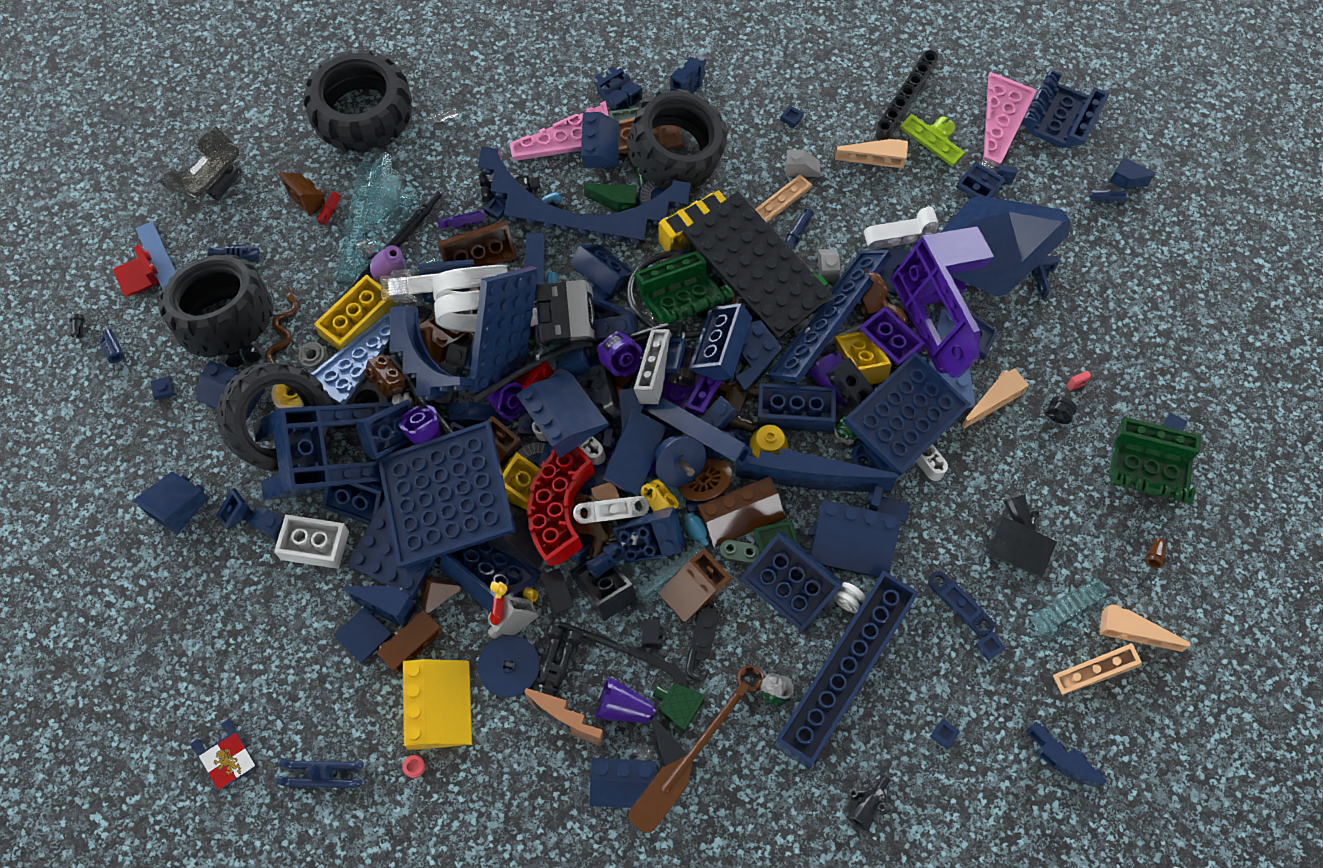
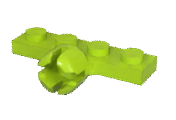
(934, 137)

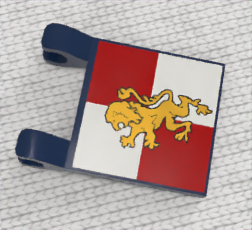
(225, 759)

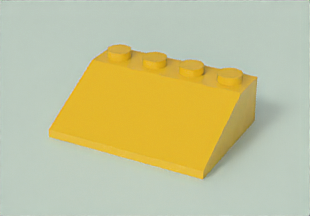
(436, 704)

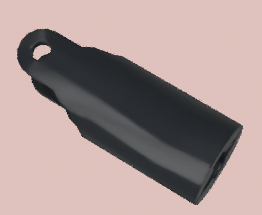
(223, 183)

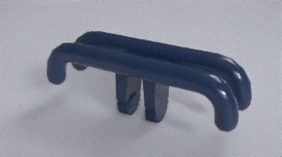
(319, 774)

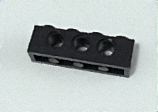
(857, 382)

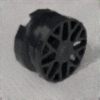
(1061, 410)

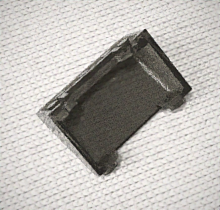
(218, 155)

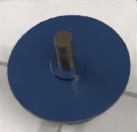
(679, 460)

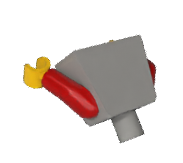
(511, 613)

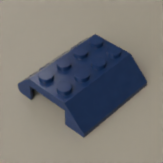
(1062, 113)

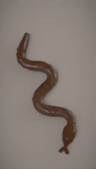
(882, 296)
(275, 324)

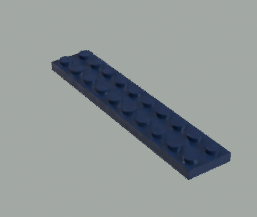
(829, 318)

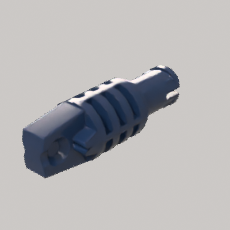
(243, 251)

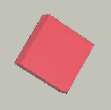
(1078, 381)

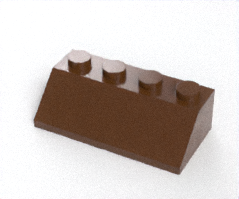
(484, 245)
(741, 511)

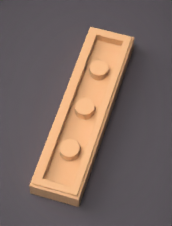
(784, 198)

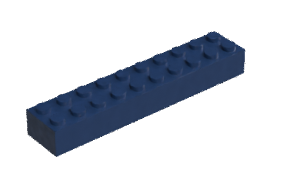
(845, 670)

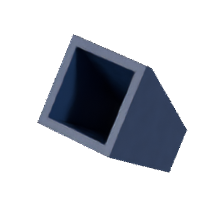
(172, 501)

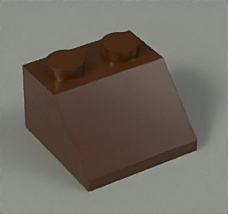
(303, 192)

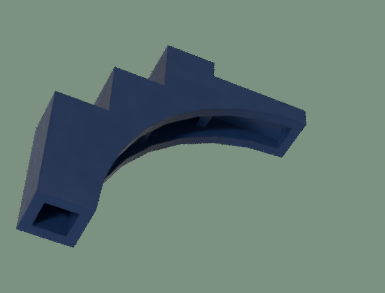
(417, 362)

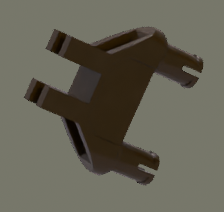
(737, 398)
(598, 530)

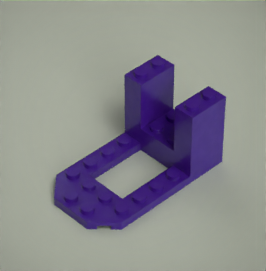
(927, 280)

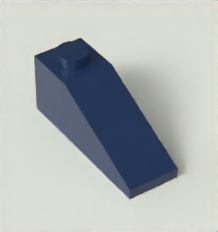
(470, 414)

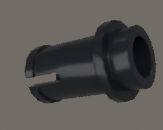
(77, 325)

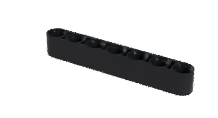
(906, 95)

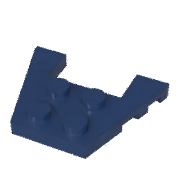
(758, 352)

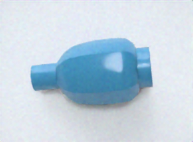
(695, 528)

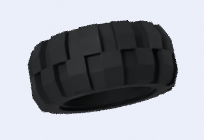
(354, 72)

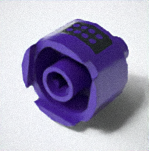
(620, 354)

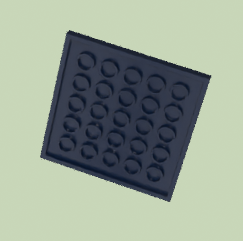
(445, 495)

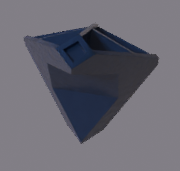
(1017, 236)

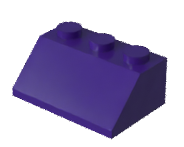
(892, 336)

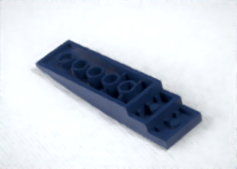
(815, 472)

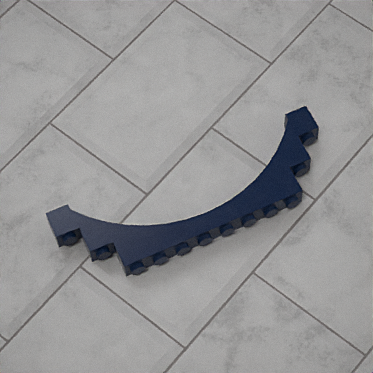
(624, 225)

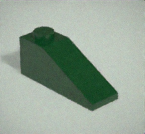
(612, 196)

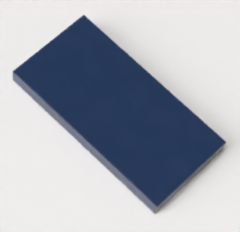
(634, 452)

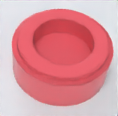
(414, 766)

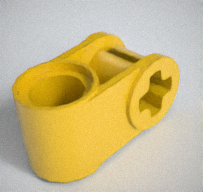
(659, 497)

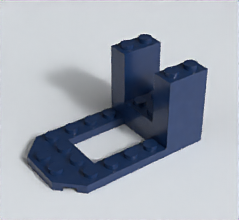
(303, 452)

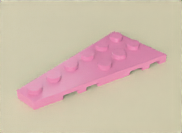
(1004, 113)
(559, 139)

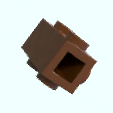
(384, 375)

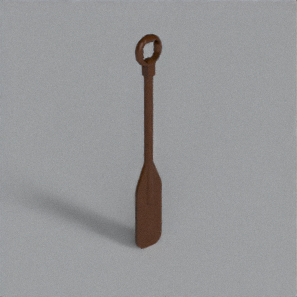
(674, 778)

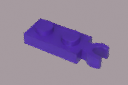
(461, 220)

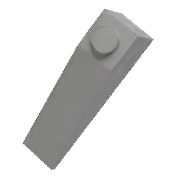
(652, 369)

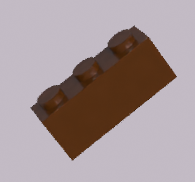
(409, 641)

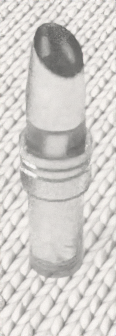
(442, 116)

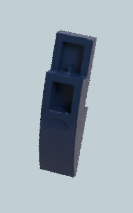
(1071, 763)

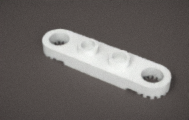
(611, 509)

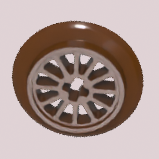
(714, 476)

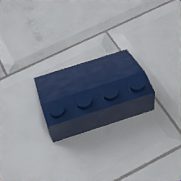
(562, 412)
(854, 538)
(482, 564)
(791, 580)

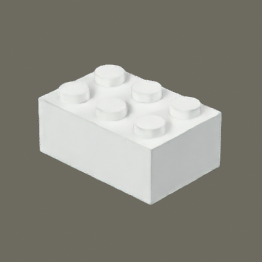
(311, 541)

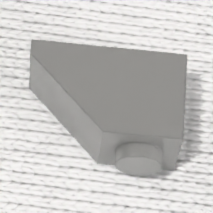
(801, 163)
(829, 264)

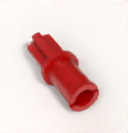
(329, 208)

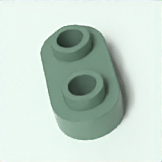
(739, 554)

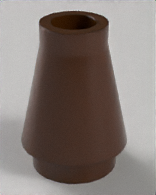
(1157, 553)

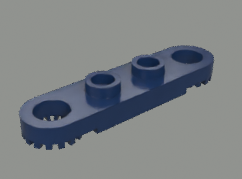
(961, 603)

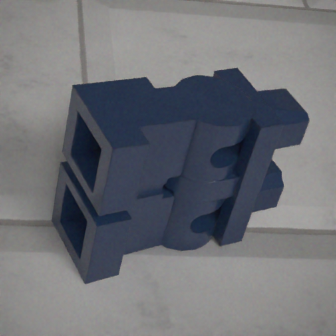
(690, 75)
(617, 89)

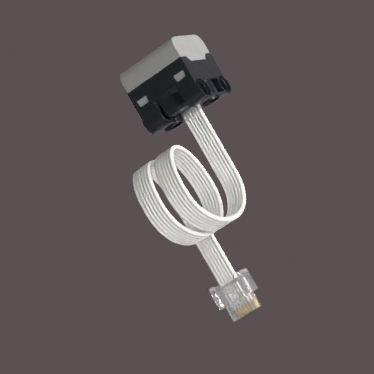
(561, 314)

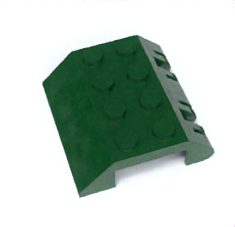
(679, 288)
(1154, 459)

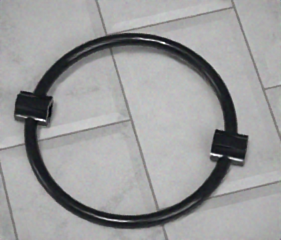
(681, 333)

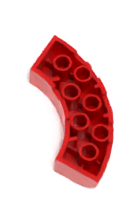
(552, 504)

